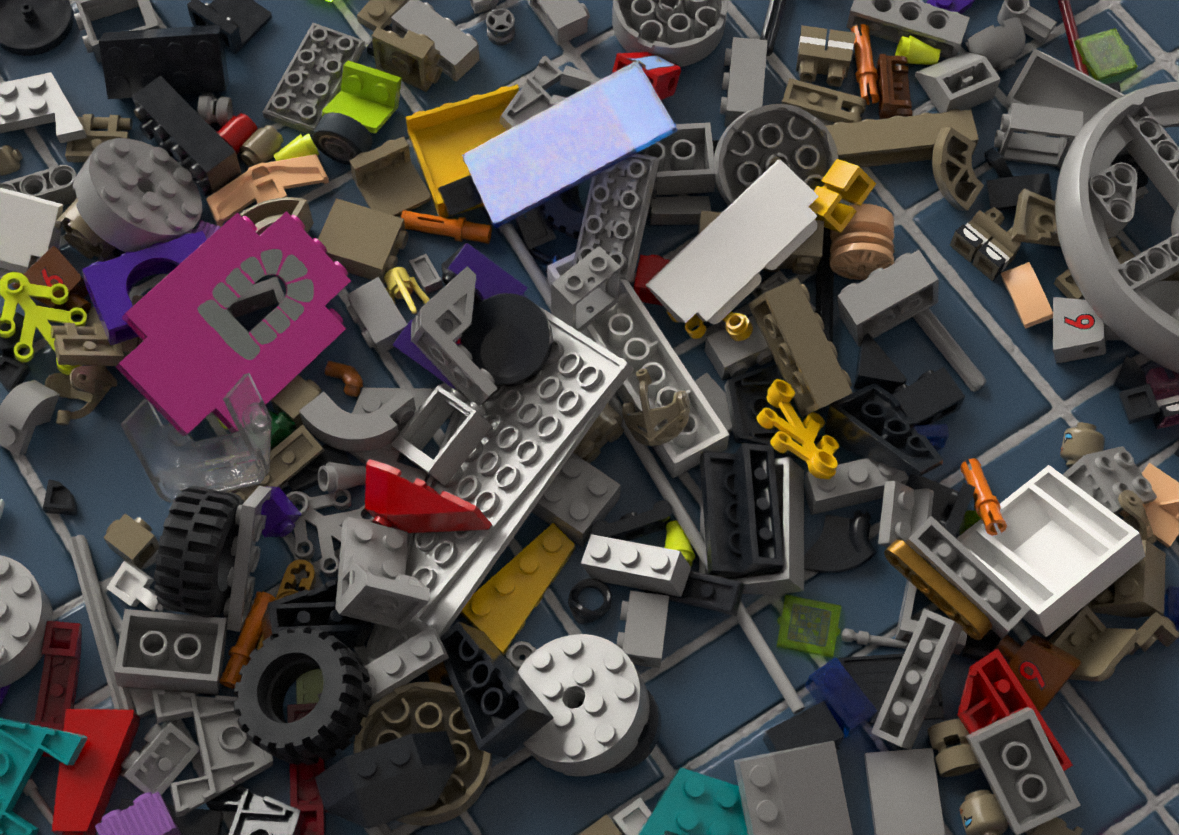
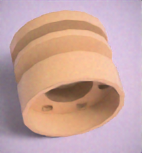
(863, 243)

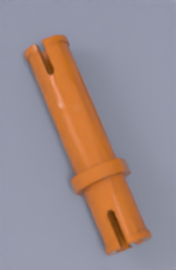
(866, 72)
(456, 228)
(986, 503)
(247, 640)

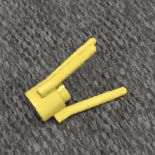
(401, 287)

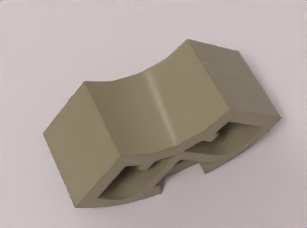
(954, 168)

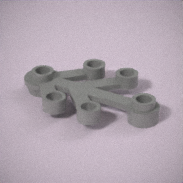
(327, 526)

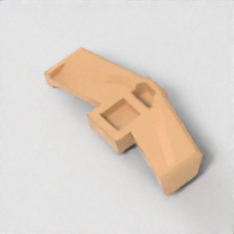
(265, 183)

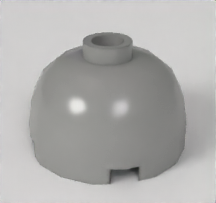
(999, 43)

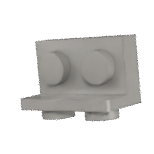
(903, 511)
(159, 759)

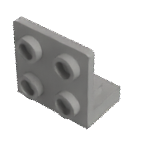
(1107, 475)

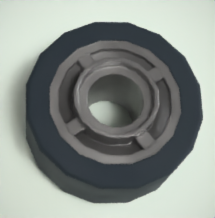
(341, 137)

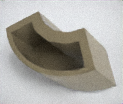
(267, 212)

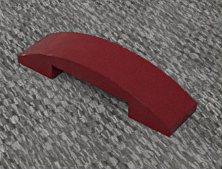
(59, 674)
(303, 786)

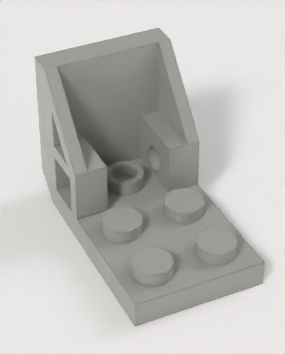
(438, 329)
(373, 576)

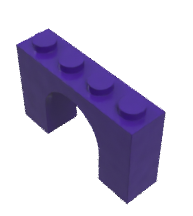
(112, 280)
(489, 282)

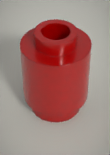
(238, 131)

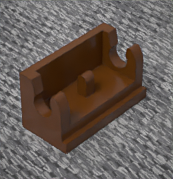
(893, 87)

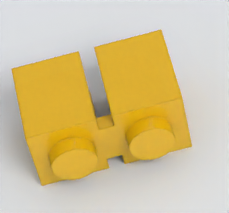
(841, 182)

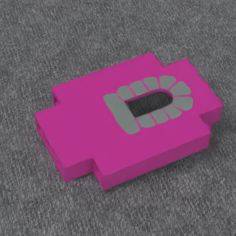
(200, 351)

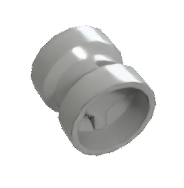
(215, 110)

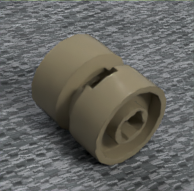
(955, 759)

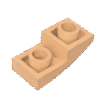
(1027, 295)

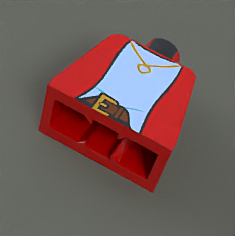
(660, 72)

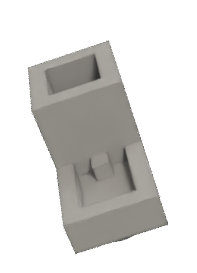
(22, 411)

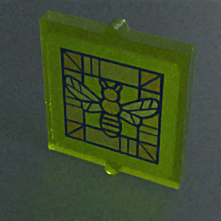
(1105, 54)
(809, 626)

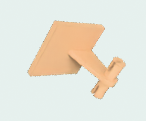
(1164, 510)

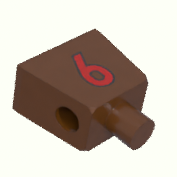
(55, 269)
(1039, 667)

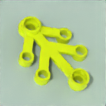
(35, 315)

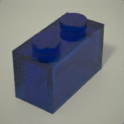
(842, 696)

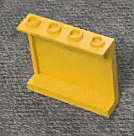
(450, 131)

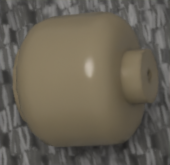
(9, 160)

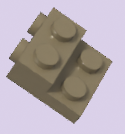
(407, 57)

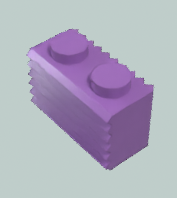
(146, 817)

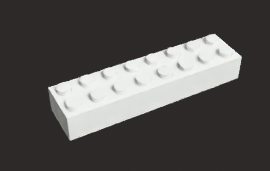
(636, 338)

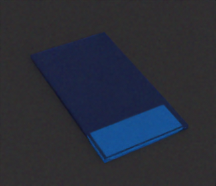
(568, 143)

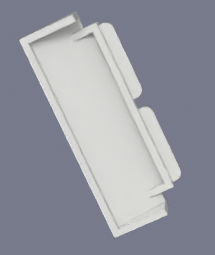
(26, 229)
(725, 258)

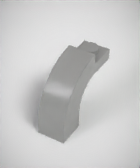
(357, 431)

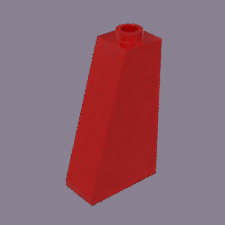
(89, 783)

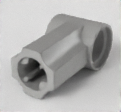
(1033, 21)

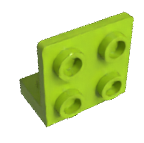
(366, 95)

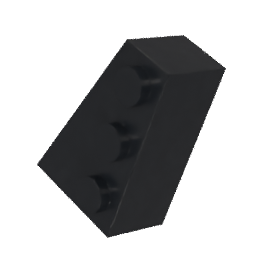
(314, 610)

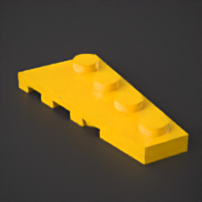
(514, 591)

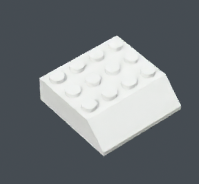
(1055, 548)

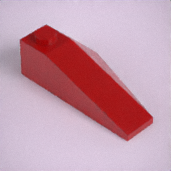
(415, 505)

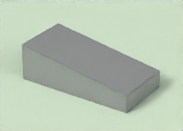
(426, 273)

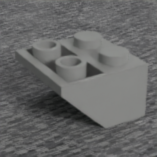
(959, 82)

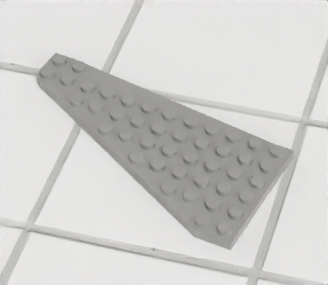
(507, 474)

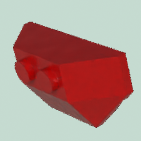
(995, 693)

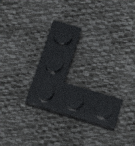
(464, 194)

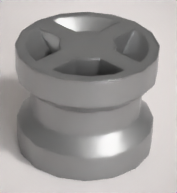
(497, 20)

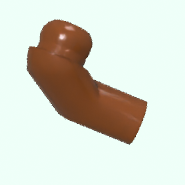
(349, 376)

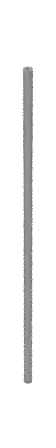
(670, 496)

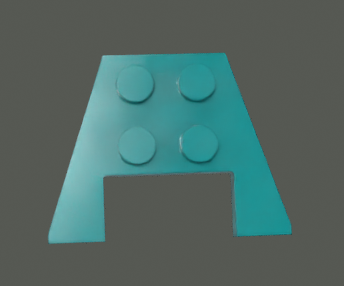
(19, 753)
(697, 807)

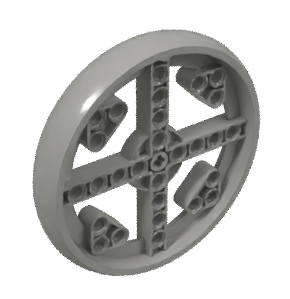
(1100, 201)

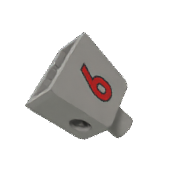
(1077, 330)

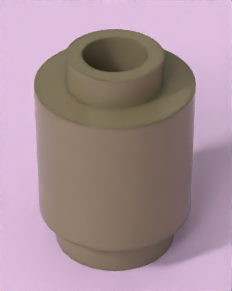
(261, 146)

